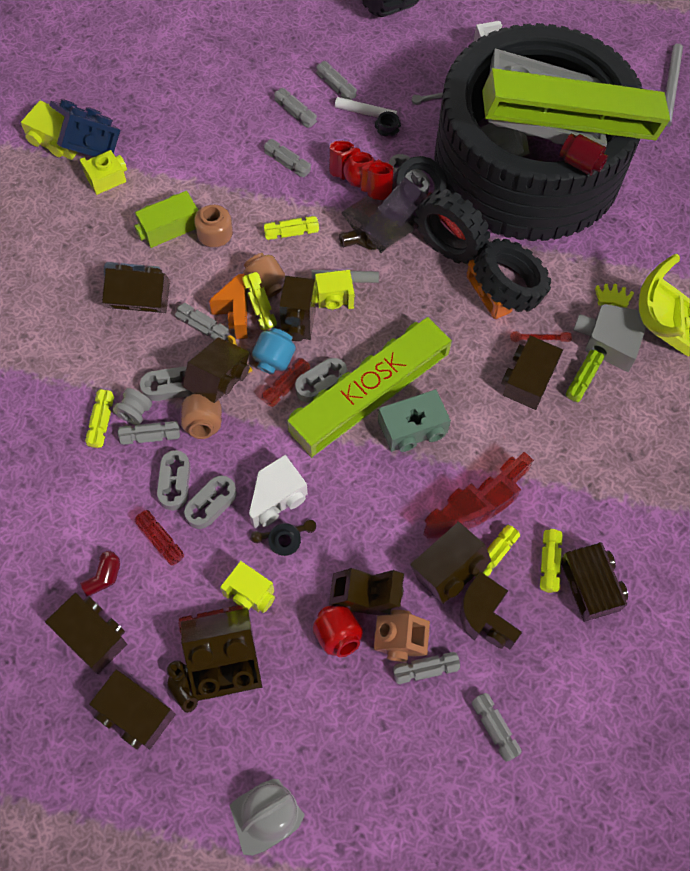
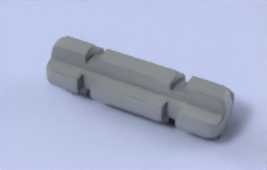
(336, 80)
(295, 107)
(287, 158)
(201, 322)
(149, 432)
(426, 667)
(496, 727)

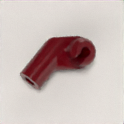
(105, 576)

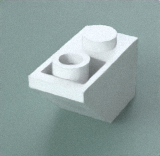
(275, 490)

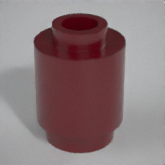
(584, 154)

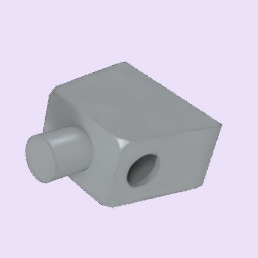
(615, 333)

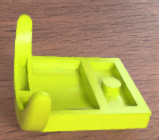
(665, 308)

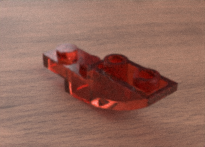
(479, 505)

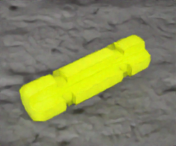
(291, 227)
(259, 301)
(99, 418)
(501, 546)
(551, 561)

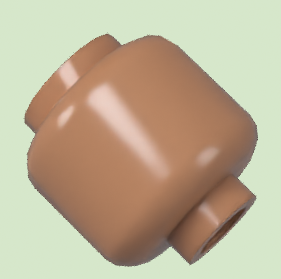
(213, 225)
(269, 271)
(201, 416)

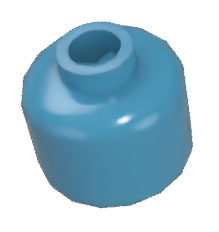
(273, 351)

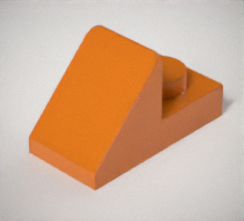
(232, 301)

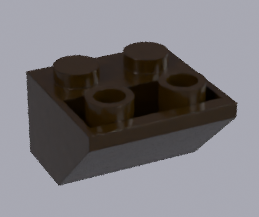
(220, 654)

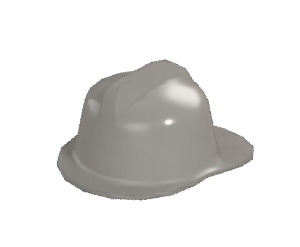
(265, 816)

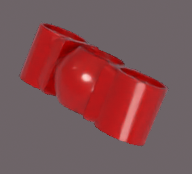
(361, 169)

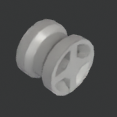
(132, 406)

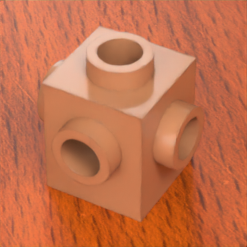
(401, 635)

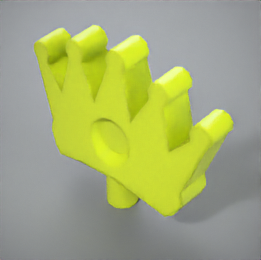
(613, 297)

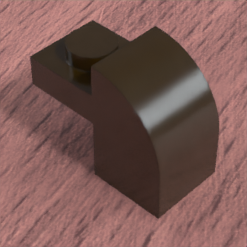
(367, 592)
(478, 613)

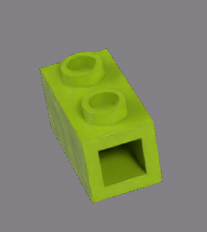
(166, 219)

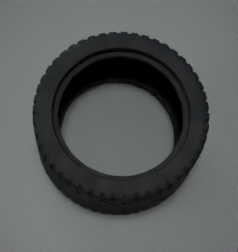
(514, 192)

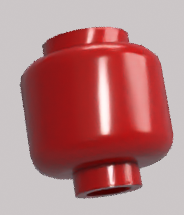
(337, 631)

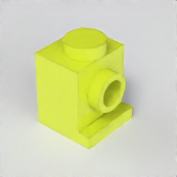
(104, 171)
(334, 289)
(248, 588)

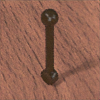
(309, 526)

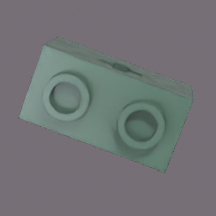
(423, 409)

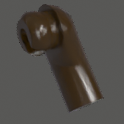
(351, 238)
(179, 686)

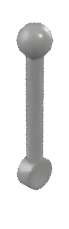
(417, 99)

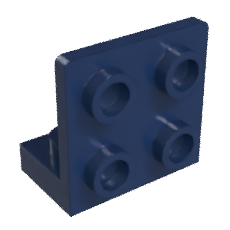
(85, 129)

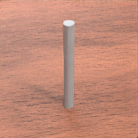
(672, 81)

